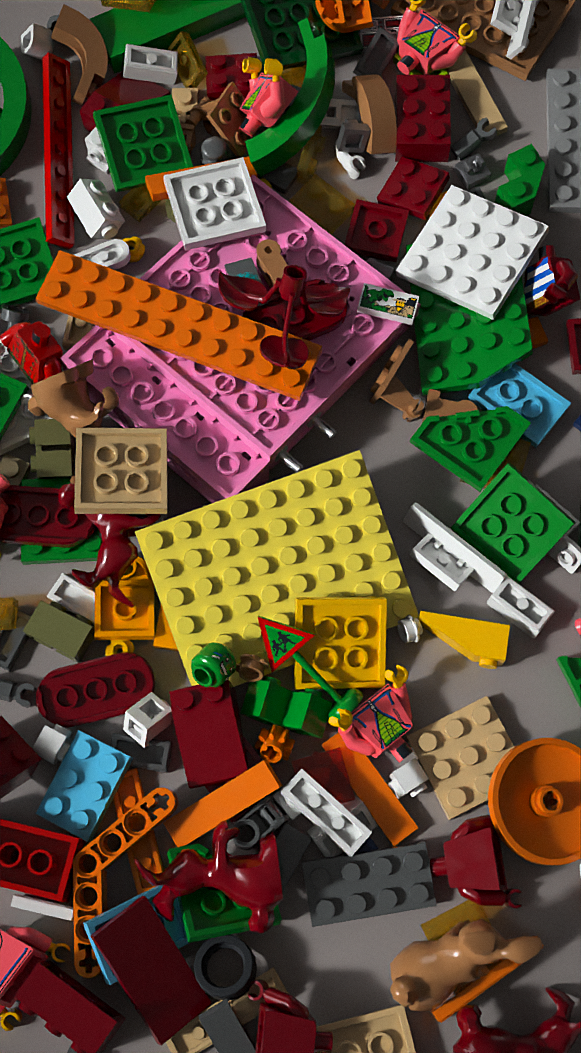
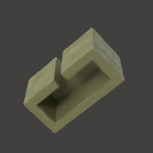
(53, 449)
(59, 630)

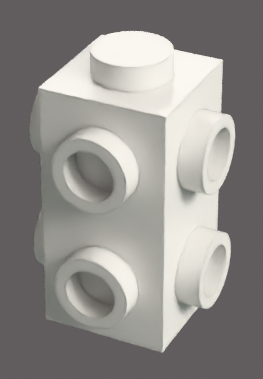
(95, 209)

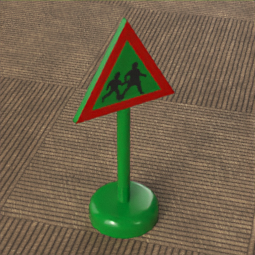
(285, 641)

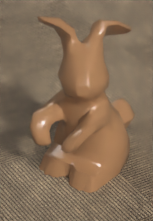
(68, 400)
(430, 970)

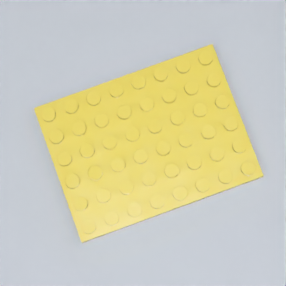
(265, 547)

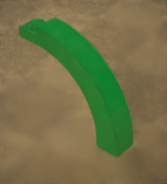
(16, 107)
(306, 113)

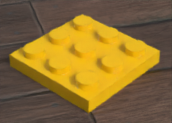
(346, 642)

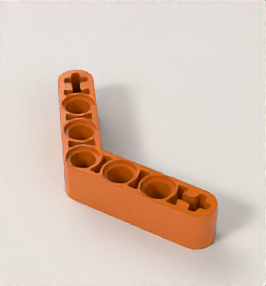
(105, 858)

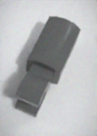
(473, 140)
(10, 691)

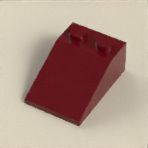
(118, 92)
(209, 733)

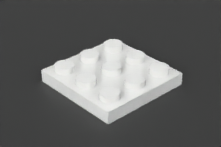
(214, 203)

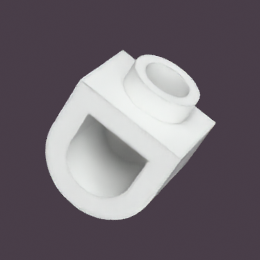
(37, 41)
(53, 743)
(408, 779)

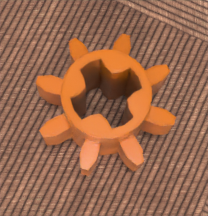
(274, 744)

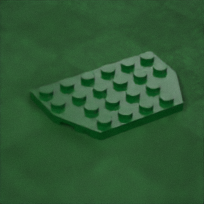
(464, 347)

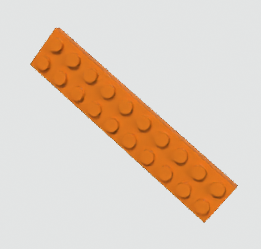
(171, 322)

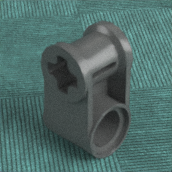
(261, 822)

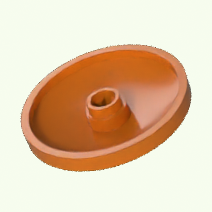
(515, 801)

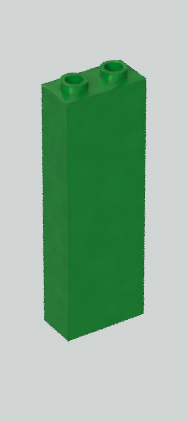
(162, 24)

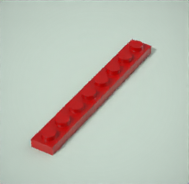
(58, 151)

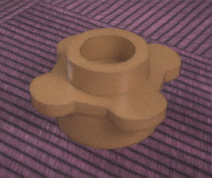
(251, 667)

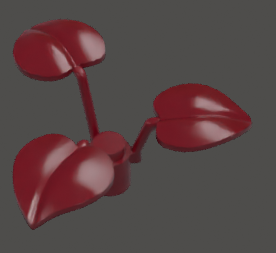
(321, 300)

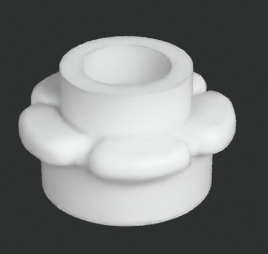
(409, 629)

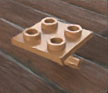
(225, 117)
(392, 390)

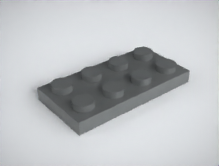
(368, 883)

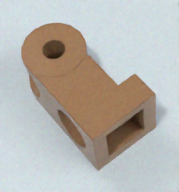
(270, 261)
(442, 407)

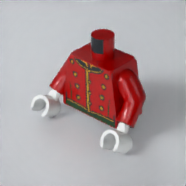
(33, 351)

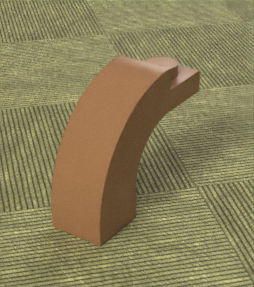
(86, 41)
(375, 110)

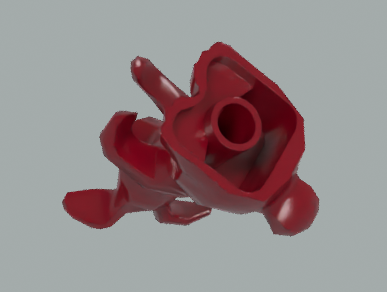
(116, 549)
(245, 879)
(550, 1036)

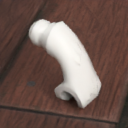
(350, 163)

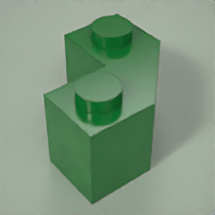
(524, 171)
(299, 711)

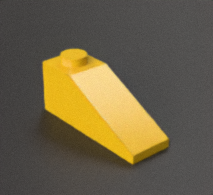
(473, 638)

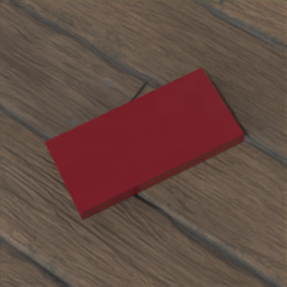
(151, 970)

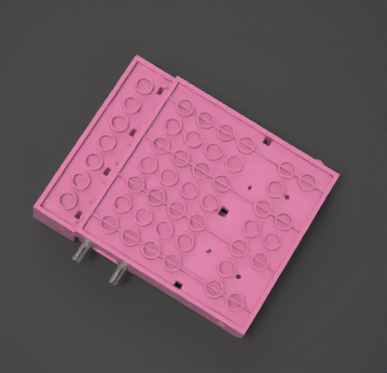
(217, 425)

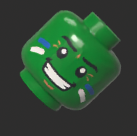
(213, 665)

